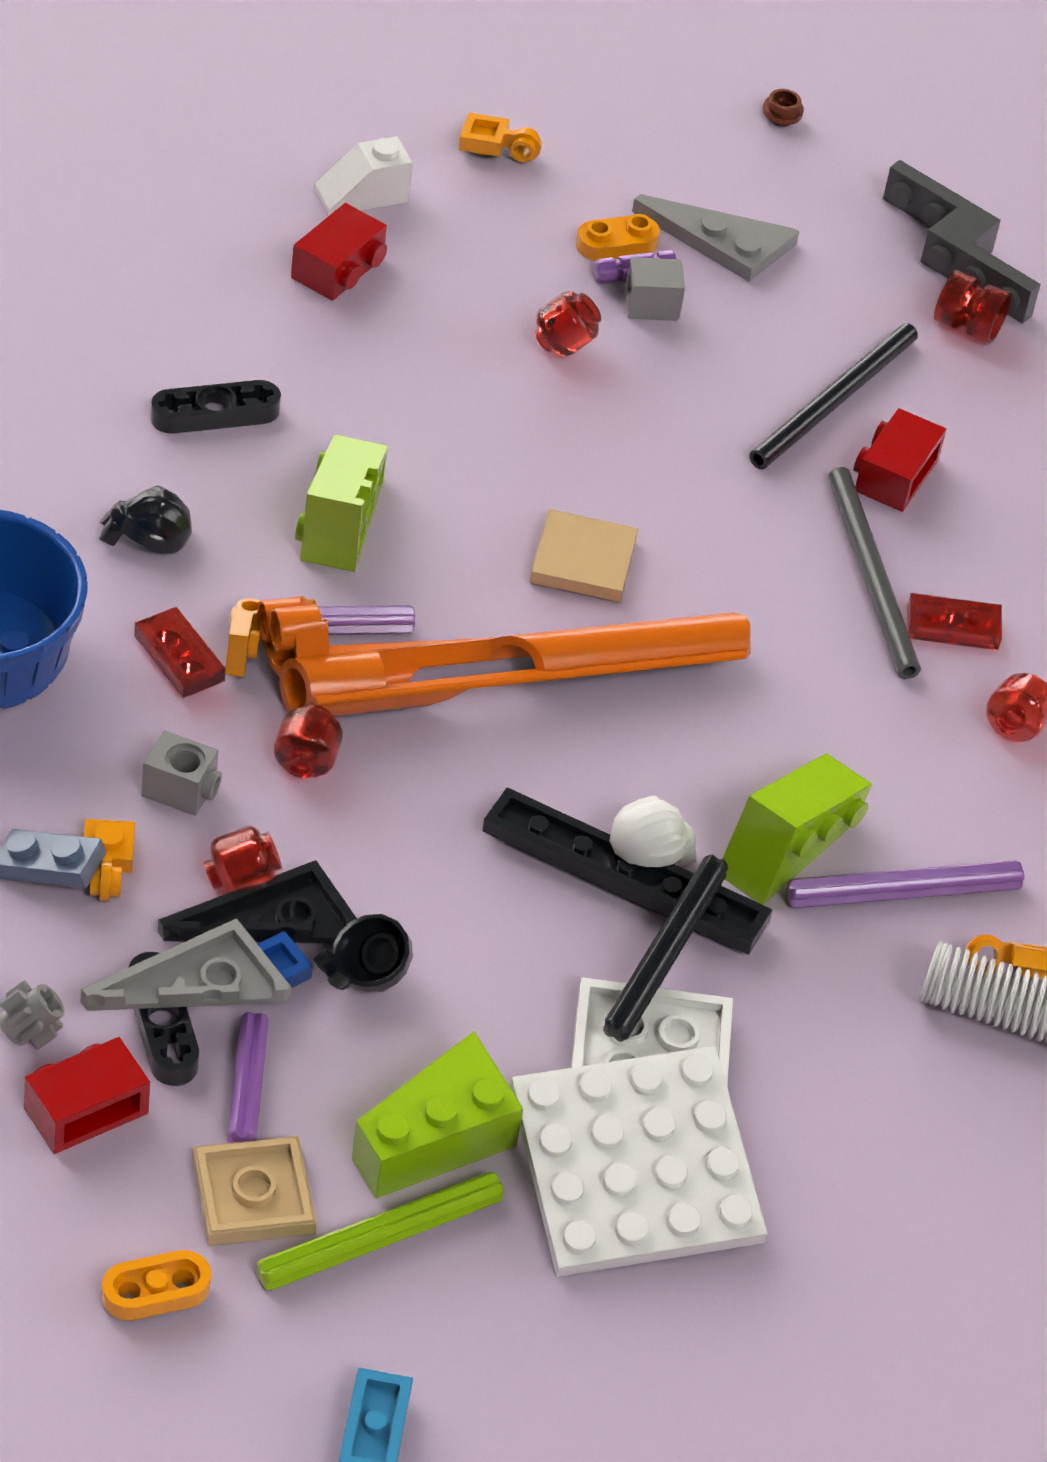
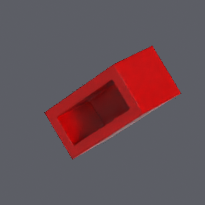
(339, 251)
(898, 459)
(86, 1094)

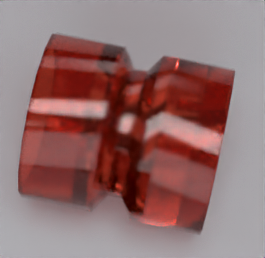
(972, 306)

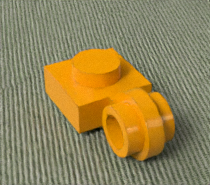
(489, 135)
(243, 637)
(119, 848)
(1018, 954)

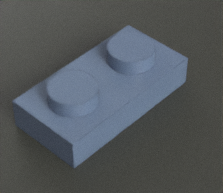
(50, 858)

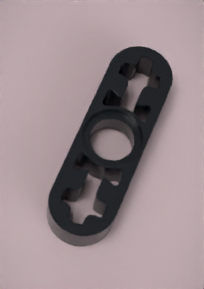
(246, 414)
(158, 1037)

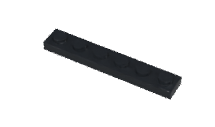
(590, 855)

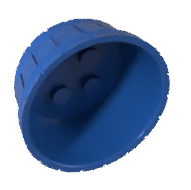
(39, 605)

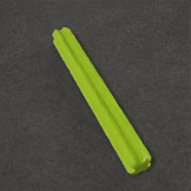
(379, 1231)

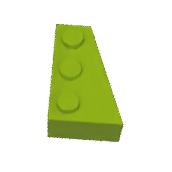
(341, 502)
(793, 824)
(438, 1121)

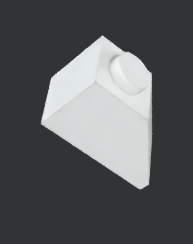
(368, 177)

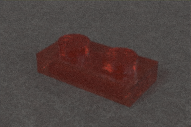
(954, 621)
(179, 652)

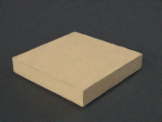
(584, 555)
(253, 1190)

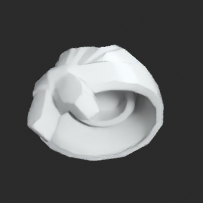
(652, 834)

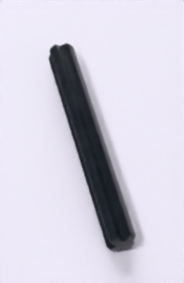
(665, 948)

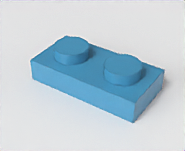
(376, 1417)

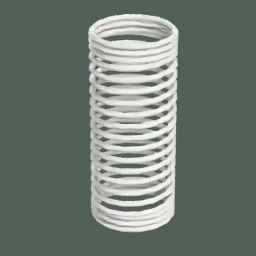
(1021, 1004)

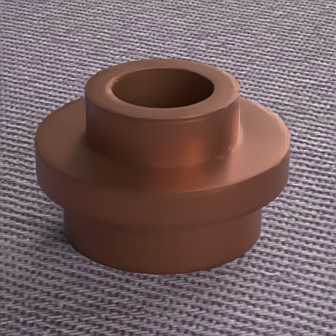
(783, 107)

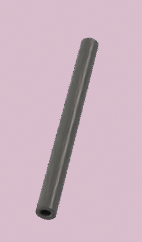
(874, 573)

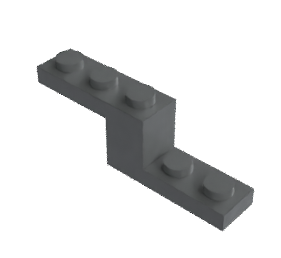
(958, 235)

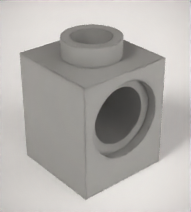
(181, 773)

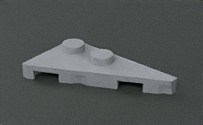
(730, 240)
(204, 971)

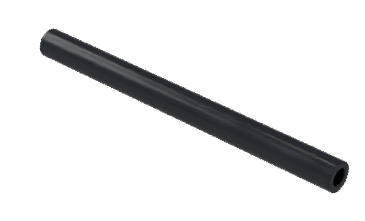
(833, 396)

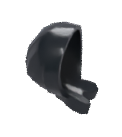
(151, 519)
(367, 954)

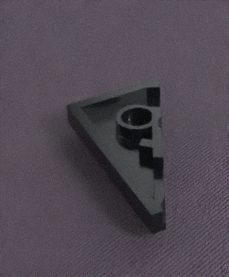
(295, 902)

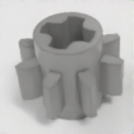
(31, 1014)

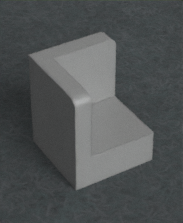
(654, 288)

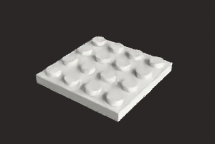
(637, 1161)

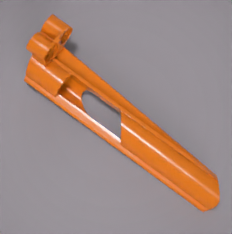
(378, 674)

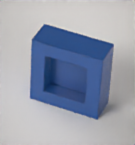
(287, 958)

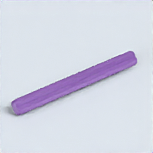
(904, 884)

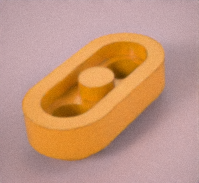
(617, 237)
(153, 1284)

